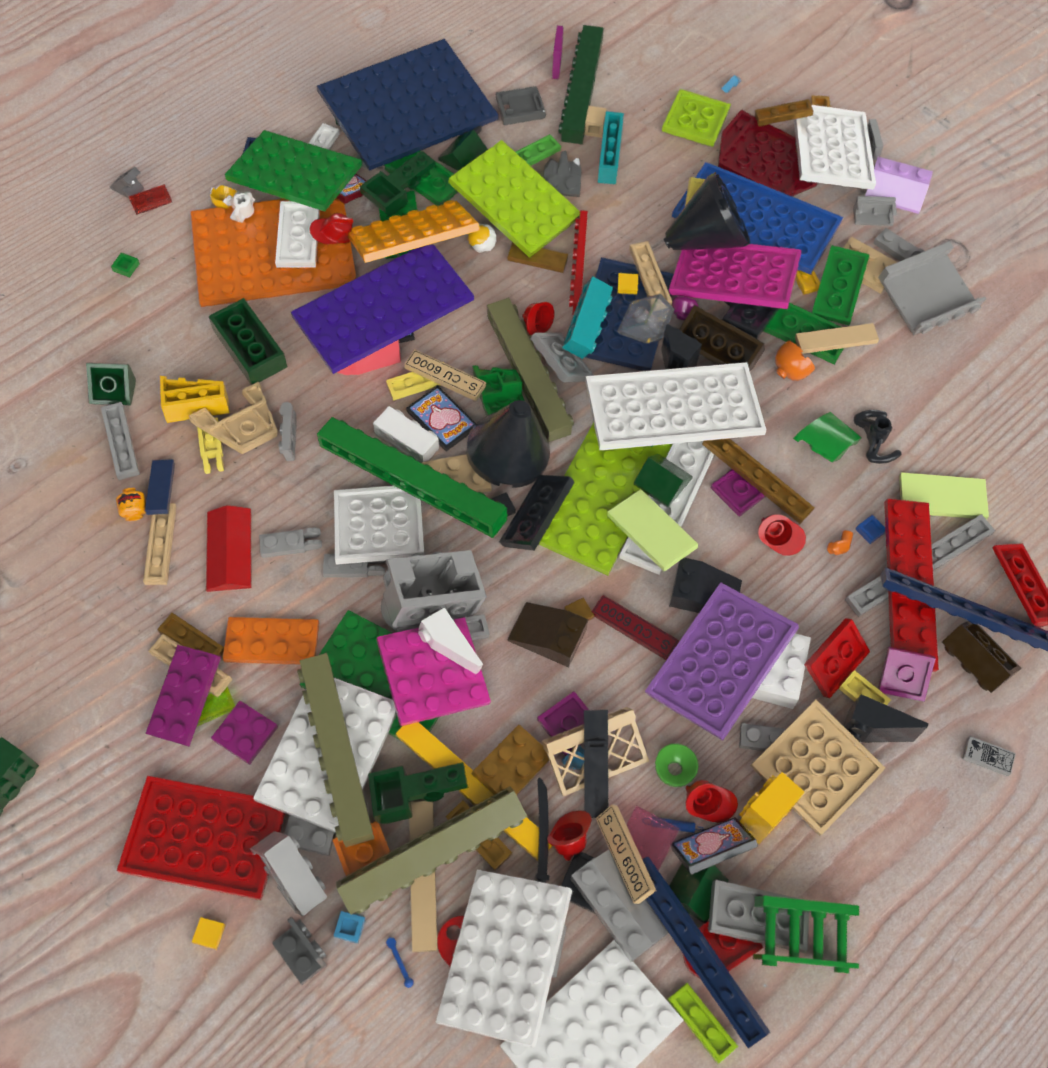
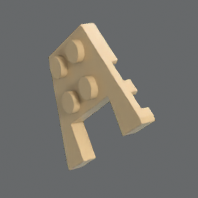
(243, 429)

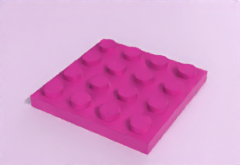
(427, 682)

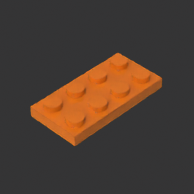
(270, 640)

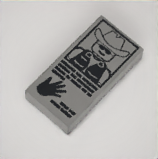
(875, 139)
(989, 756)

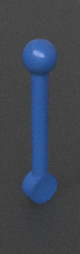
(391, 943)

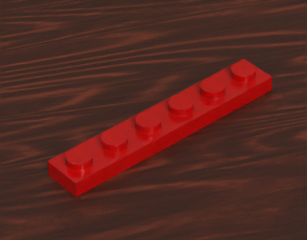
(578, 255)

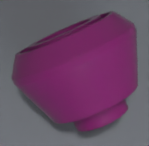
(683, 306)

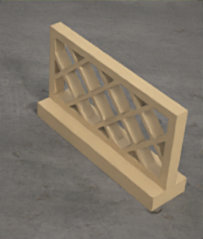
(575, 736)

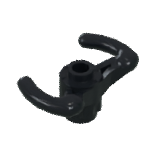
(877, 433)

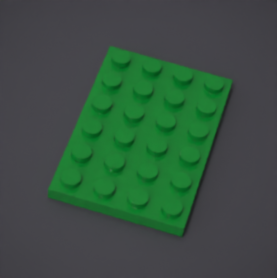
(294, 170)
(357, 659)

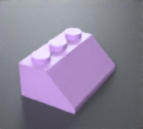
(901, 181)

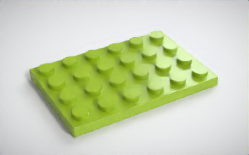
(515, 198)

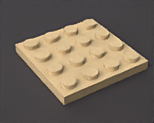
(823, 763)

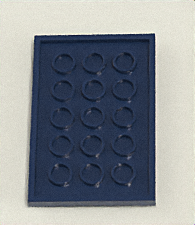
(611, 345)

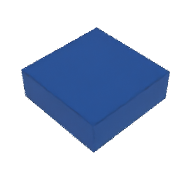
(870, 529)

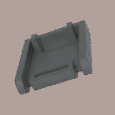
(523, 103)

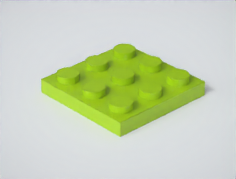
(696, 117)

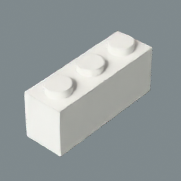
(406, 435)

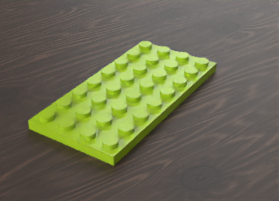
(600, 483)

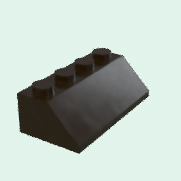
(720, 340)

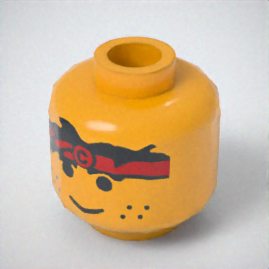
(131, 504)

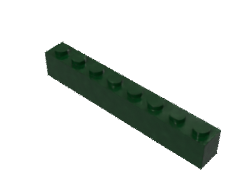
(581, 85)

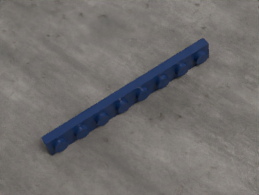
(964, 608)
(704, 960)

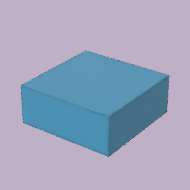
(349, 927)

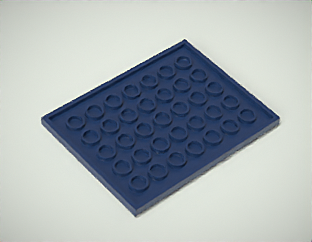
(407, 103)

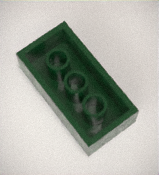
(248, 341)
(14, 771)

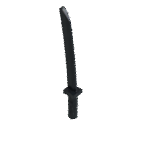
(541, 875)

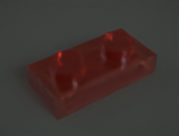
(150, 199)

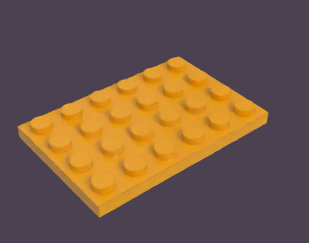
(412, 230)

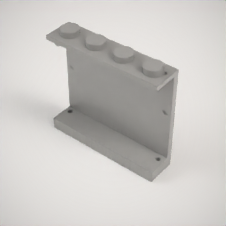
(928, 290)

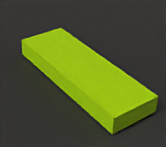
(702, 1023)

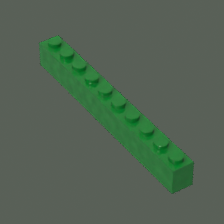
(413, 477)

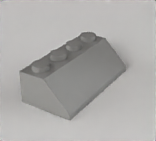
(630, 924)

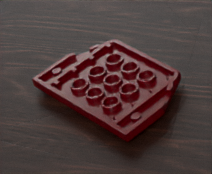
(762, 155)

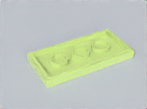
(946, 494)
(652, 530)

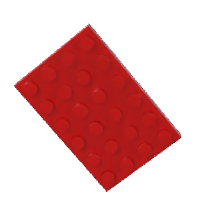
(199, 838)

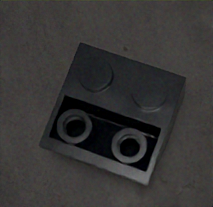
(679, 349)

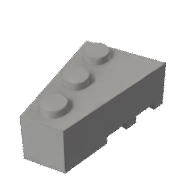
(291, 871)

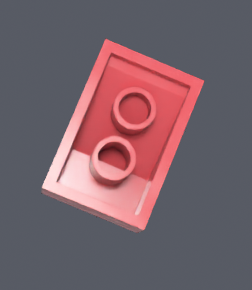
(382, 358)

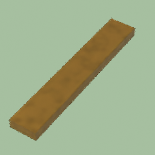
(760, 478)

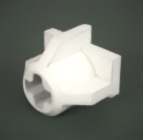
(242, 206)

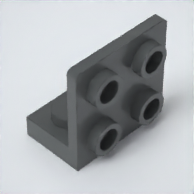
(299, 953)

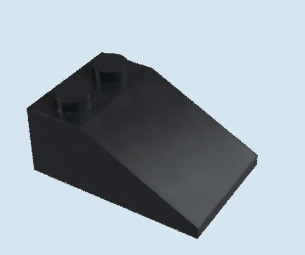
(696, 583)
(876, 722)

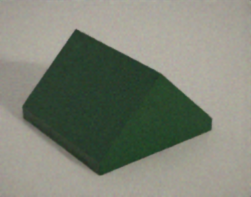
(463, 150)
(110, 383)
(662, 479)
(695, 890)

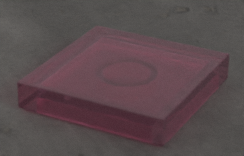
(651, 835)

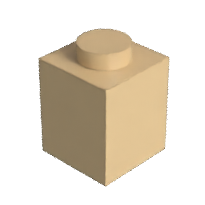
(595, 121)

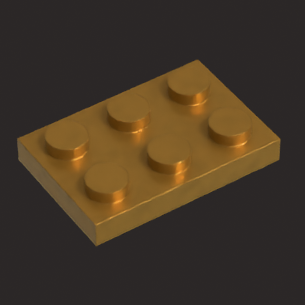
(512, 762)

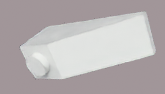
(447, 639)

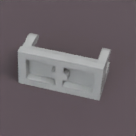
(874, 210)

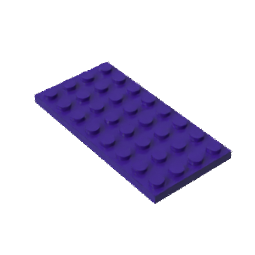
(381, 307)

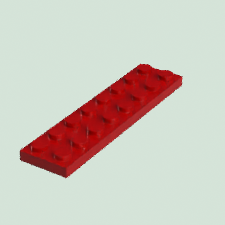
(910, 554)

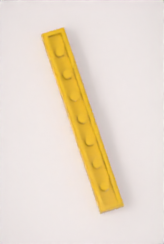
(438, 756)

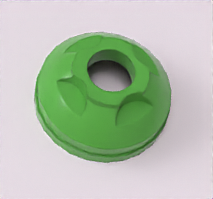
(676, 754)

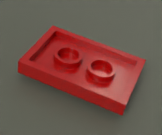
(837, 658)

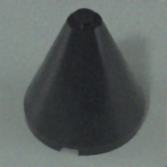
(708, 220)
(509, 446)

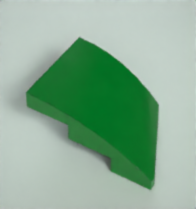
(501, 388)
(828, 437)

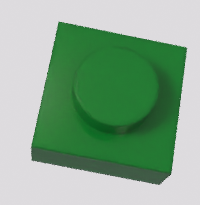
(125, 264)

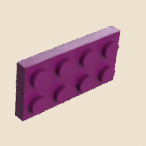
(183, 695)

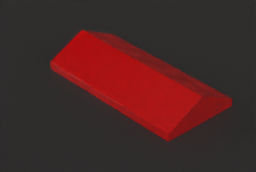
(228, 549)
(1025, 581)

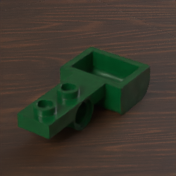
(389, 191)
(394, 789)

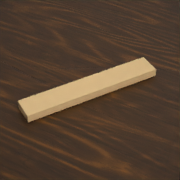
(424, 888)

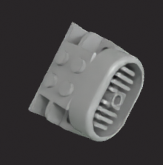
(428, 583)

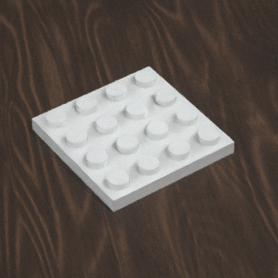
(376, 524)

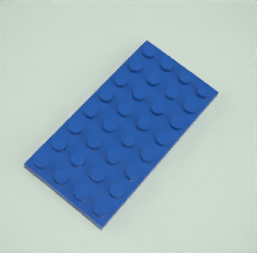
(776, 217)

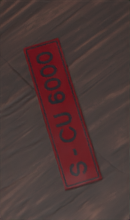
(635, 627)

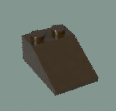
(549, 632)

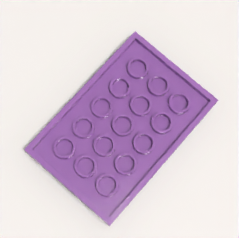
(722, 660)

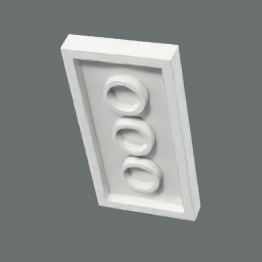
(294, 242)

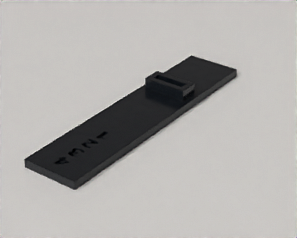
(595, 762)

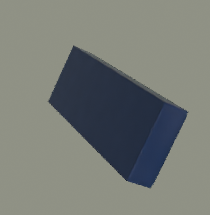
(160, 487)

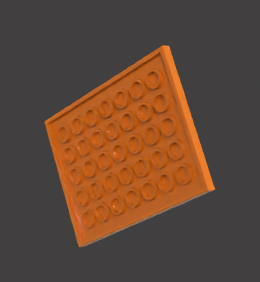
(240, 258)

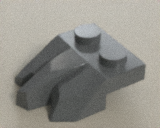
(564, 175)

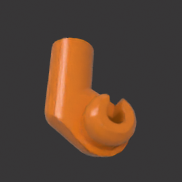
(841, 546)

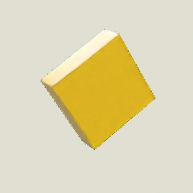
(627, 283)
(208, 933)

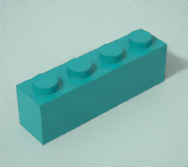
(610, 147)
(587, 318)

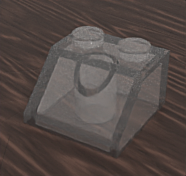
(646, 319)

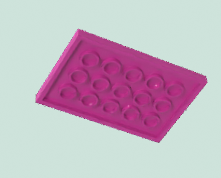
(738, 275)

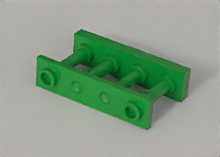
(818, 911)

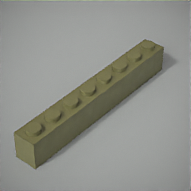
(534, 376)
(336, 751)
(430, 850)

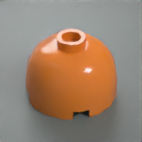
(792, 362)

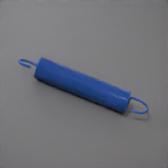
(682, 825)

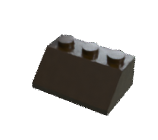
(980, 656)

